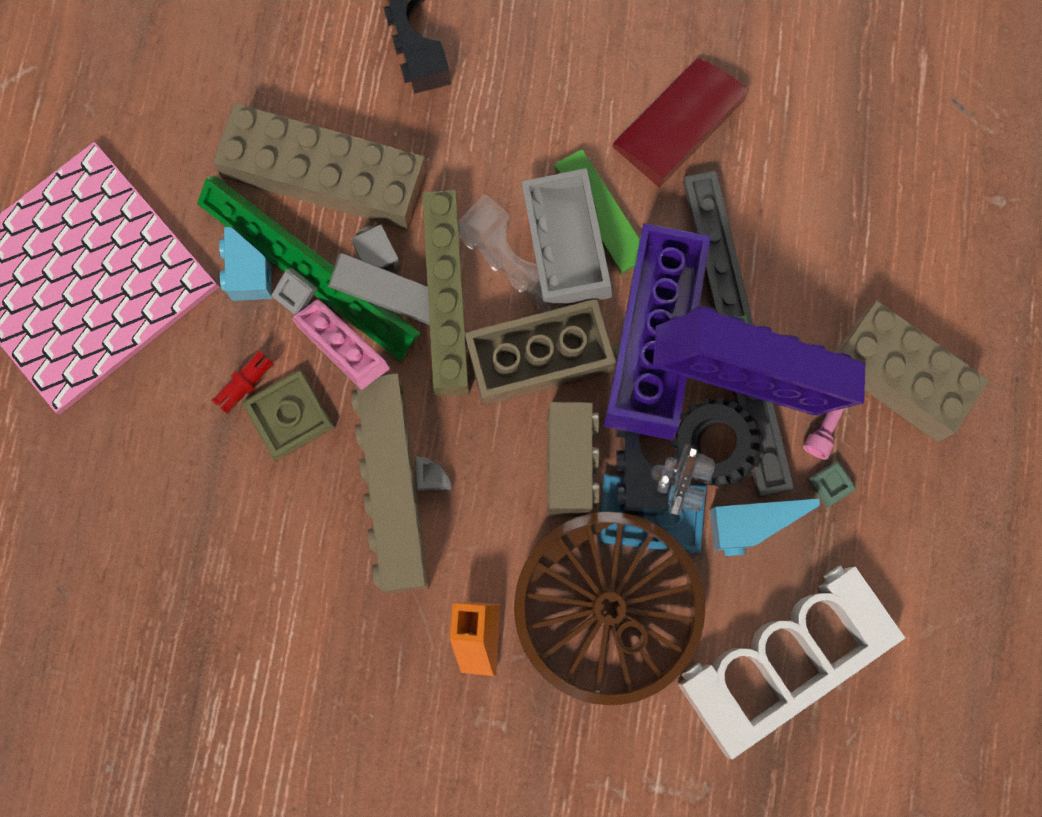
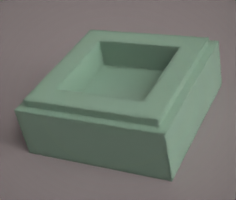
(832, 484)

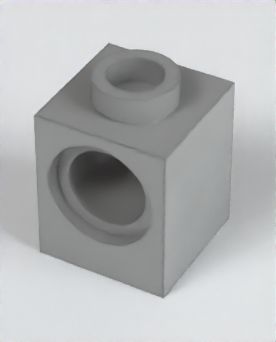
(375, 248)

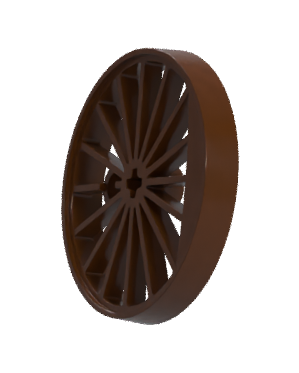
(561, 543)

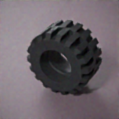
(747, 432)

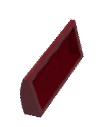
(680, 120)

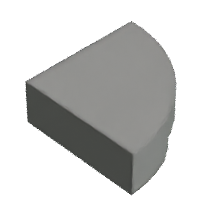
(431, 476)

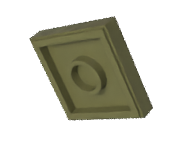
(288, 415)

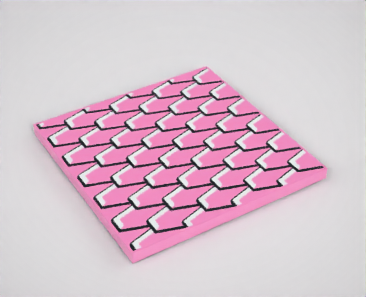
(88, 278)

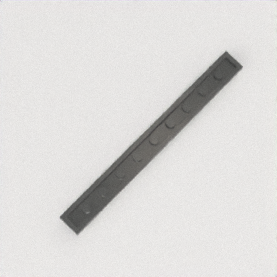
(730, 299)

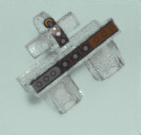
(690, 465)

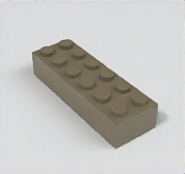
(320, 166)
(392, 486)

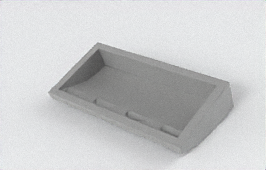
(567, 238)

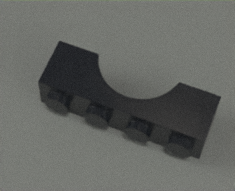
(423, 57)
(638, 488)

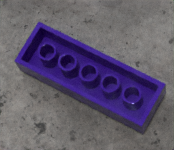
(663, 285)
(758, 362)

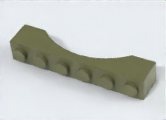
(445, 293)

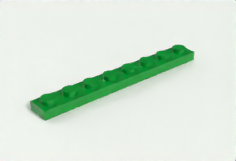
(289, 252)

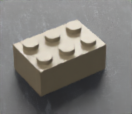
(571, 459)

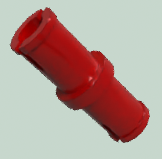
(242, 382)

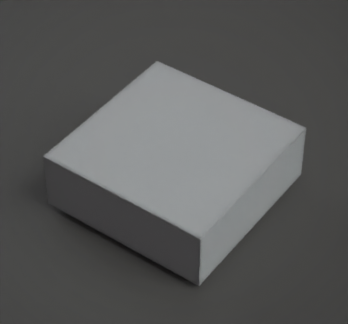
(294, 291)

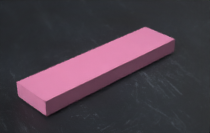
(340, 344)

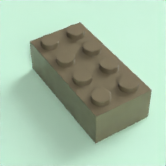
(539, 352)
(912, 372)

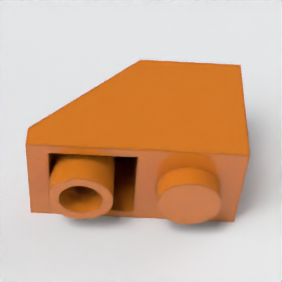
(475, 636)

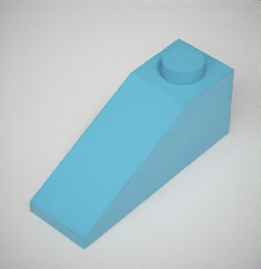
(749, 524)

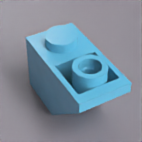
(246, 269)

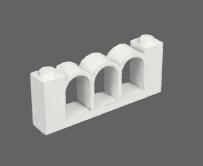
(861, 615)

